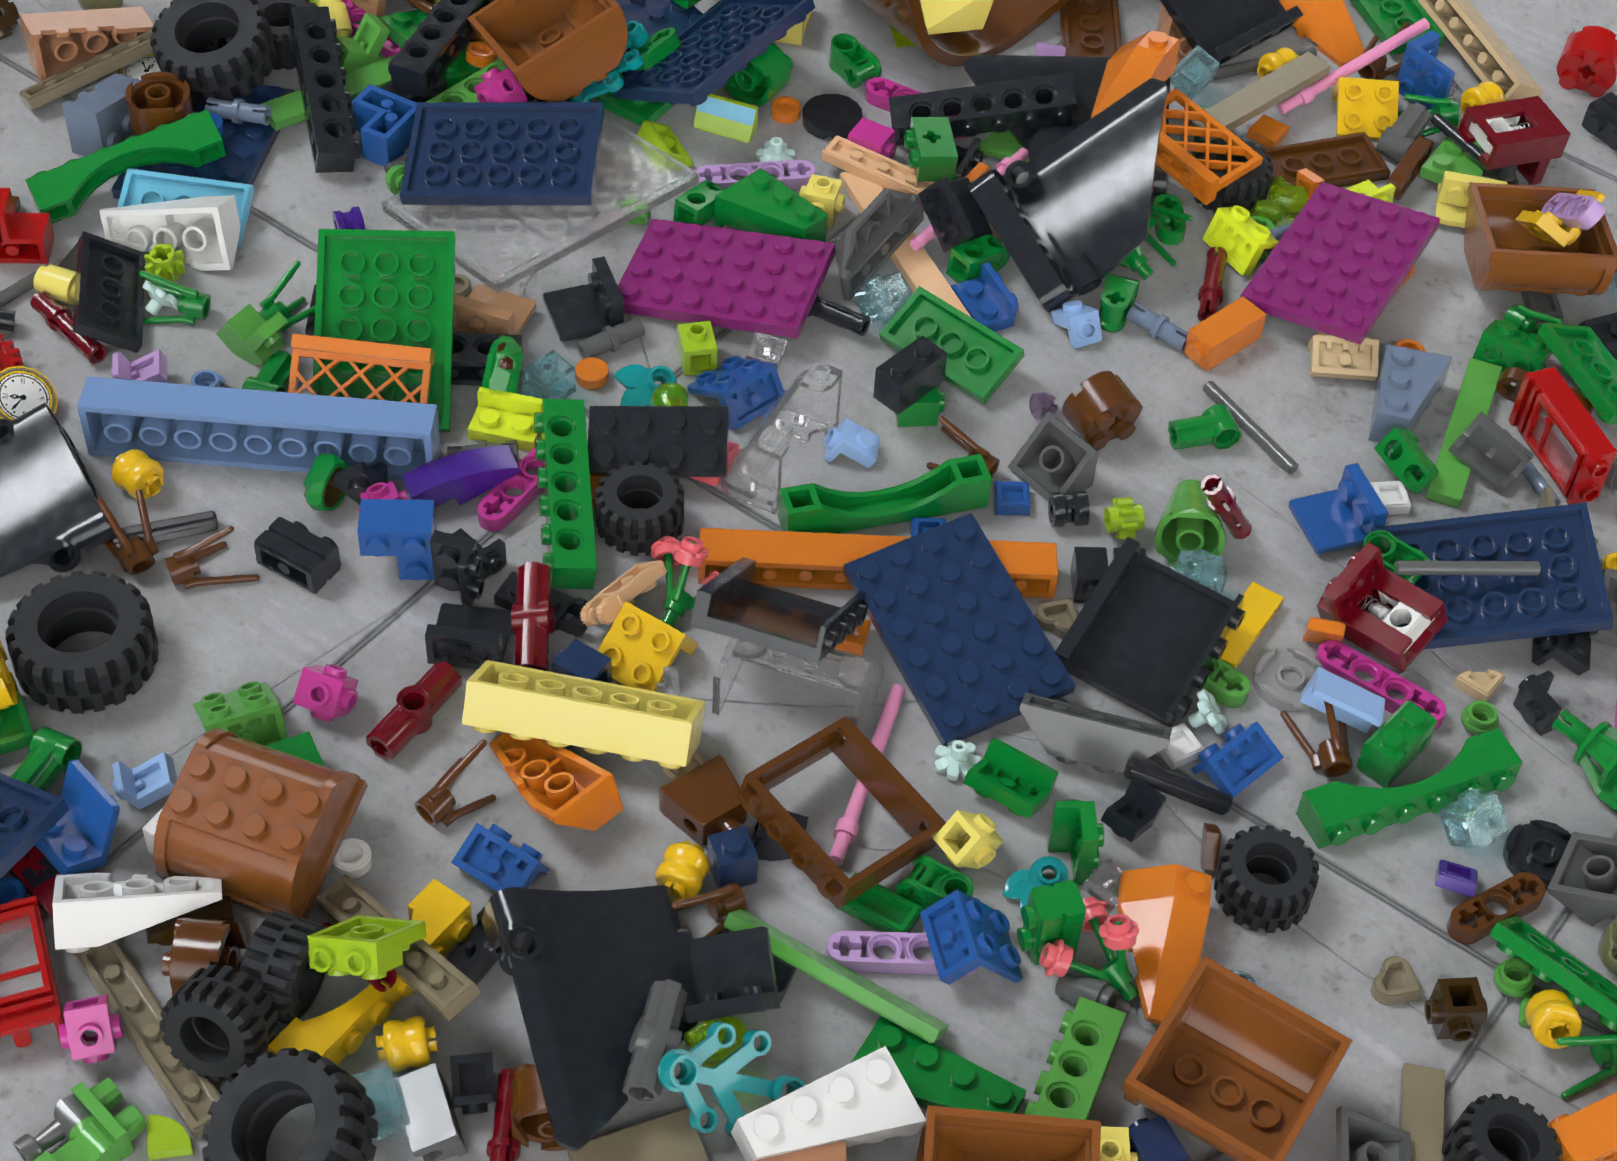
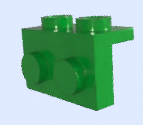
(1509, 347)
(1012, 779)
(1077, 831)

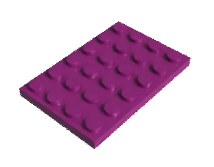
(1340, 262)
(725, 277)

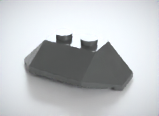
(875, 237)
(1091, 735)

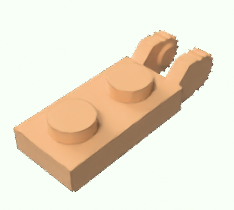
(609, 601)

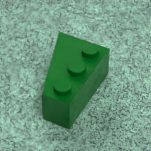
(769, 207)

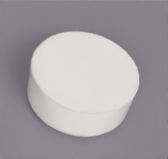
(353, 858)

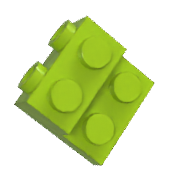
(363, 946)

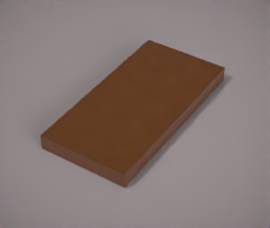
(1090, 28)
(1337, 160)

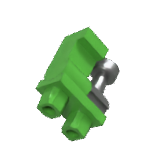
(87, 1127)

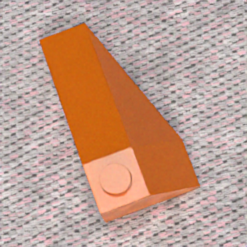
(1329, 27)
(1133, 64)
(559, 782)
(1172, 920)

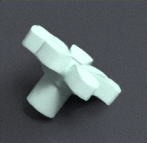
(775, 151)
(158, 299)
(1208, 713)
(955, 759)

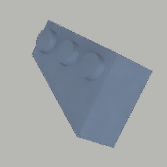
(99, 116)
(1405, 388)

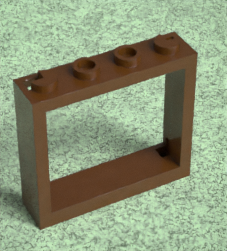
(880, 780)

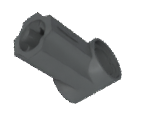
(1399, 138)

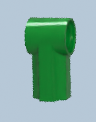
(273, 375)
(1213, 426)
(47, 757)

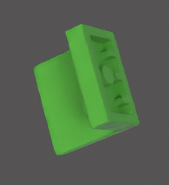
(247, 712)

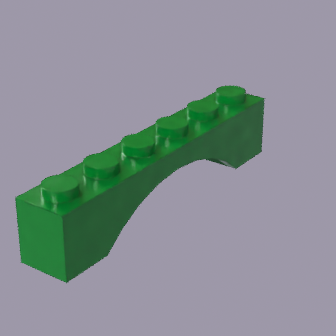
(185, 142)
(949, 488)
(1344, 811)

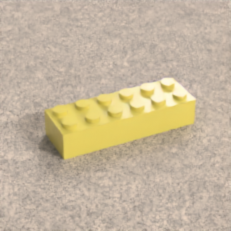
(584, 714)

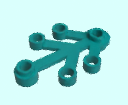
(630, 61)
(722, 1077)

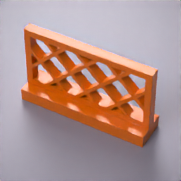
(1194, 172)
(364, 353)

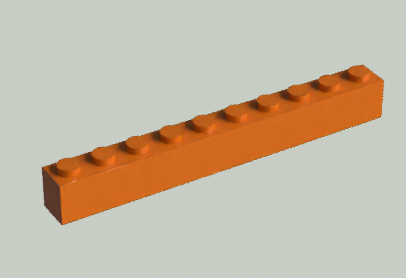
(819, 558)

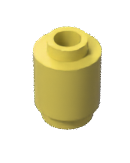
(338, 12)
(57, 282)

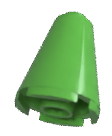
(1188, 524)

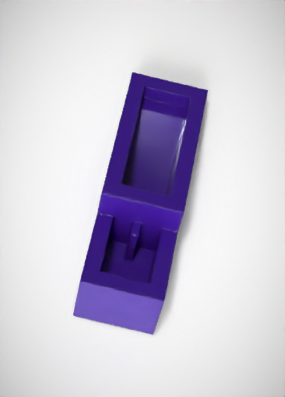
(461, 475)

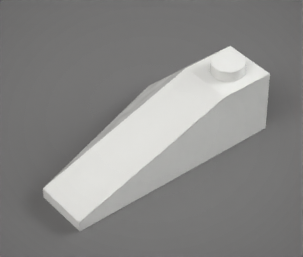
(199, 226)
(97, 911)

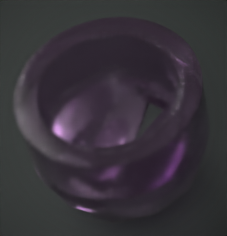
(1041, 403)

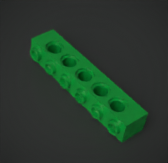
(566, 493)

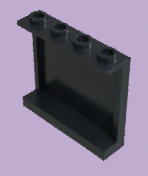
(1230, 26)
(773, 617)
(1149, 635)

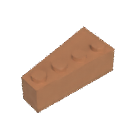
(70, 37)

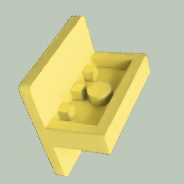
(1453, 197)

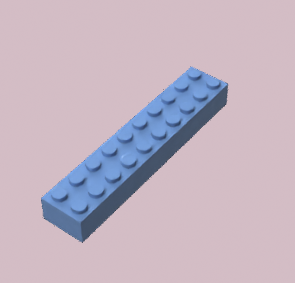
(254, 426)

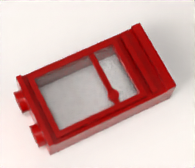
(1562, 435)
(26, 972)

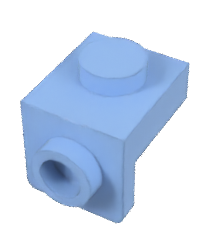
(1081, 322)
(852, 442)
(145, 782)

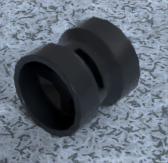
(1068, 508)

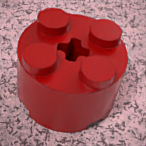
(1589, 61)

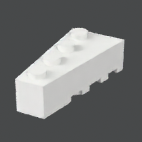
(852, 1104)

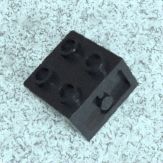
(953, 212)
(587, 307)
(468, 635)
(732, 975)

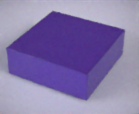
(1456, 878)

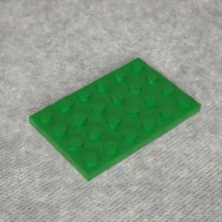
(388, 291)

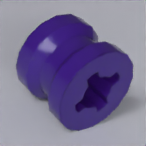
(349, 220)

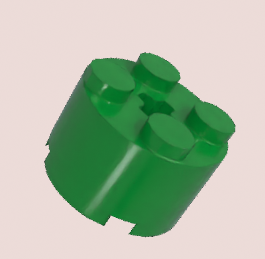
(761, 78)

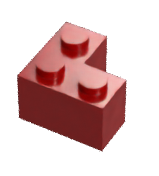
(23, 236)

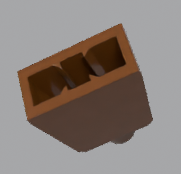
(703, 801)

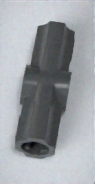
(652, 1039)

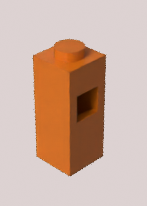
(1224, 333)

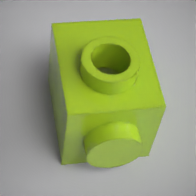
(696, 347)

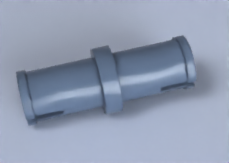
(239, 111)
(1158, 326)

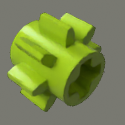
(165, 262)
(1124, 518)

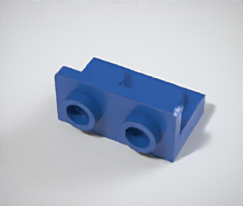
(988, 299)
(1240, 759)
(496, 861)

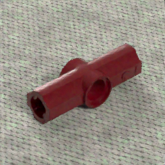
(533, 616)
(414, 710)

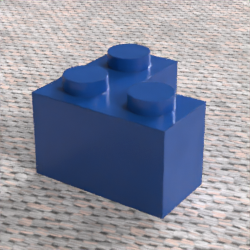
(384, 123)
(399, 530)

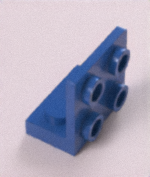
(1423, 72)
(742, 385)
(1342, 515)
(86, 831)
(967, 936)

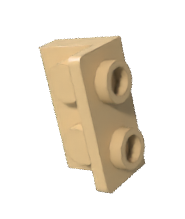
(1342, 358)

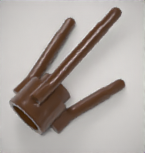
(1376, 69)
(968, 444)
(135, 554)
(184, 563)
(1333, 753)
(438, 802)
(718, 902)

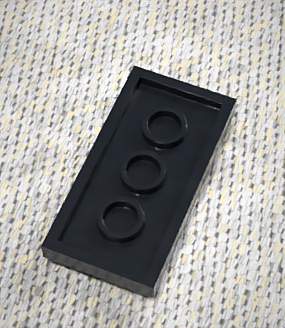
(109, 292)
(680, 438)

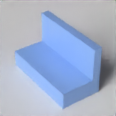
(1350, 702)

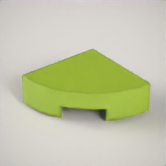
(166, 1138)

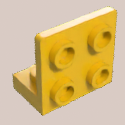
(1365, 106)
(1548, 227)
(642, 647)

